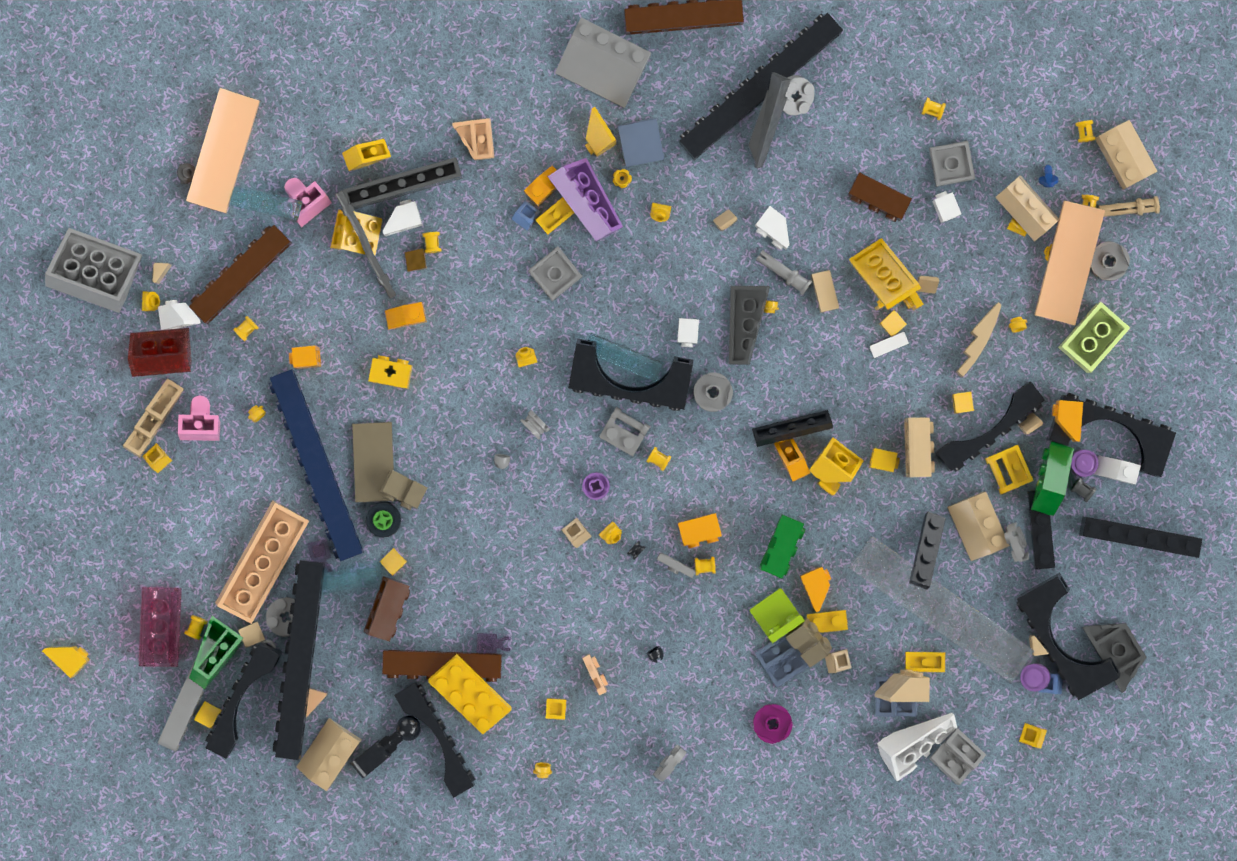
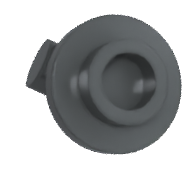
(185, 173)

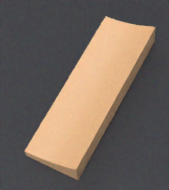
(223, 150)
(1069, 262)
(262, 562)

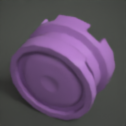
(1084, 463)
(596, 486)
(1035, 677)

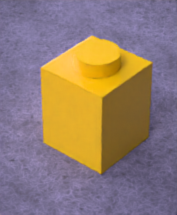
(884, 460)

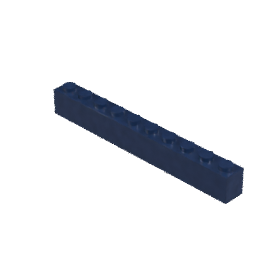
(316, 464)

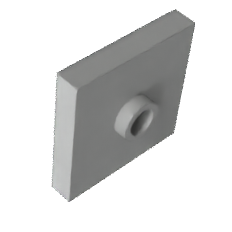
(952, 163)
(555, 273)
(675, 566)

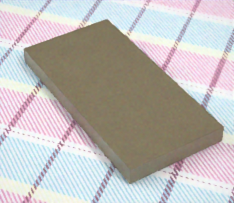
(371, 459)

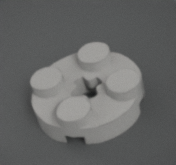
(804, 99)
(1120, 263)
(722, 386)
(1017, 540)
(274, 618)
(669, 763)

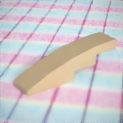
(982, 333)
(153, 418)

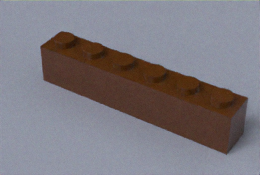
(683, 16)
(239, 274)
(427, 663)

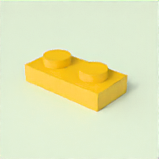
(555, 216)
(829, 621)
(925, 661)

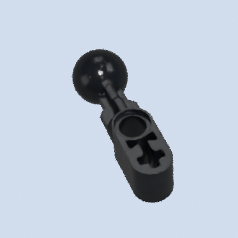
(407, 729)

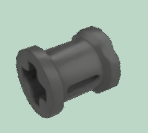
(1083, 489)

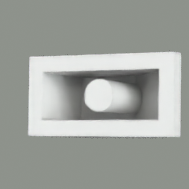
(403, 218)
(176, 315)
(1117, 470)

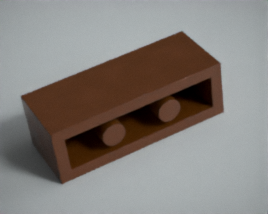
(879, 197)
(387, 609)

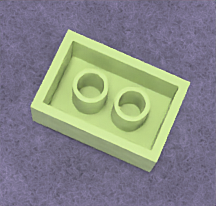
(1094, 337)

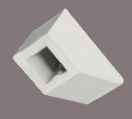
(775, 227)

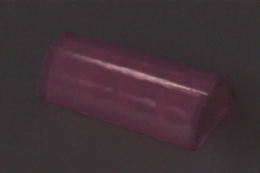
(159, 626)

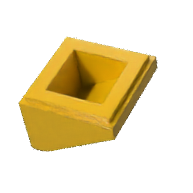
(892, 323)
(962, 402)
(157, 458)
(830, 487)
(393, 561)
(207, 714)
(1032, 735)

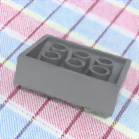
(603, 62)
(93, 270)

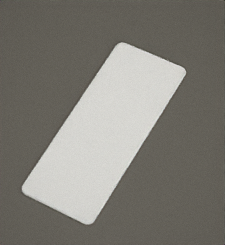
(889, 344)

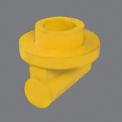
(660, 212)
(1015, 227)
(150, 301)
(526, 356)
(611, 533)

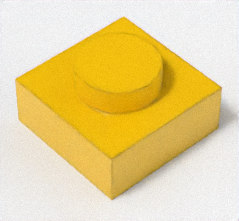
(555, 708)

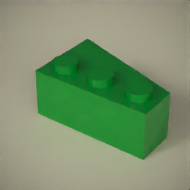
(1053, 478)
(782, 546)
(214, 652)

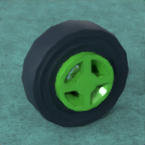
(381, 525)

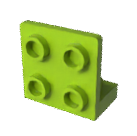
(776, 615)

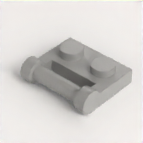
(620, 437)

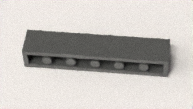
(403, 183)

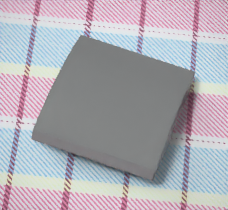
(957, 756)

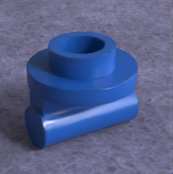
(1049, 179)

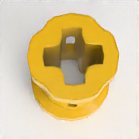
(933, 108)
(1088, 125)
(1089, 198)
(431, 242)
(245, 328)
(658, 459)
(705, 565)
(196, 627)

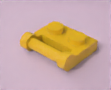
(1015, 466)

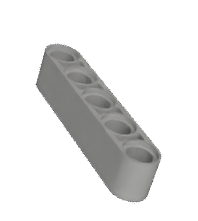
(181, 714)

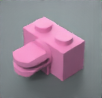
(313, 199)
(199, 423)

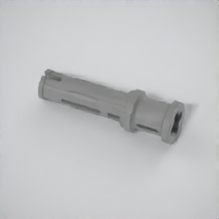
(792, 277)

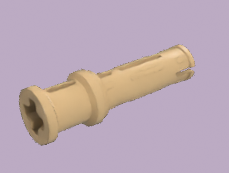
(1141, 206)

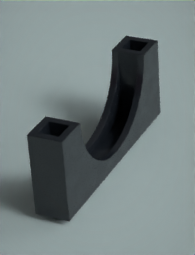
(667, 391)
(1152, 440)
(1081, 675)

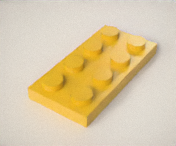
(884, 273)
(469, 694)

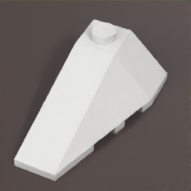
(907, 745)

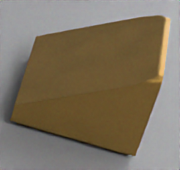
(415, 260)

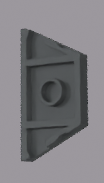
(1120, 645)

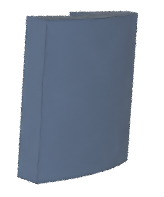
(640, 142)
(781, 661)
(893, 709)

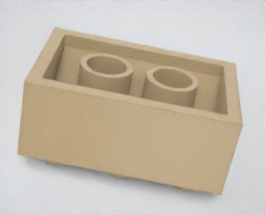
(1126, 154)
(1027, 208)
(918, 447)
(978, 526)
(905, 687)
(328, 754)

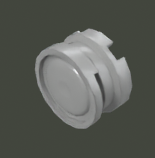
(535, 424)

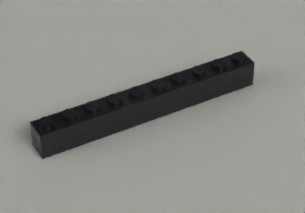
(753, 91)
(299, 660)

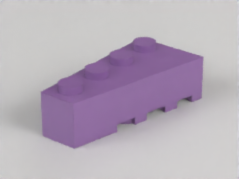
(586, 198)

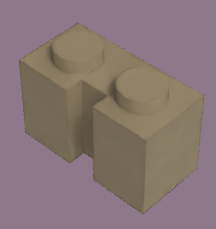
(403, 490)
(809, 642)

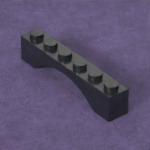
(1022, 402)
(1140, 537)
(414, 703)
(225, 734)

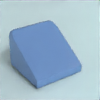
(526, 215)
(1054, 685)

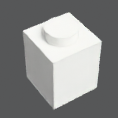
(946, 206)
(687, 332)

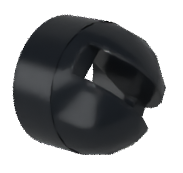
(655, 653)

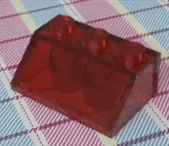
(159, 352)

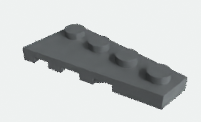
(746, 313)

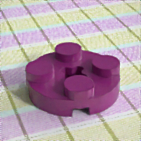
(777, 733)

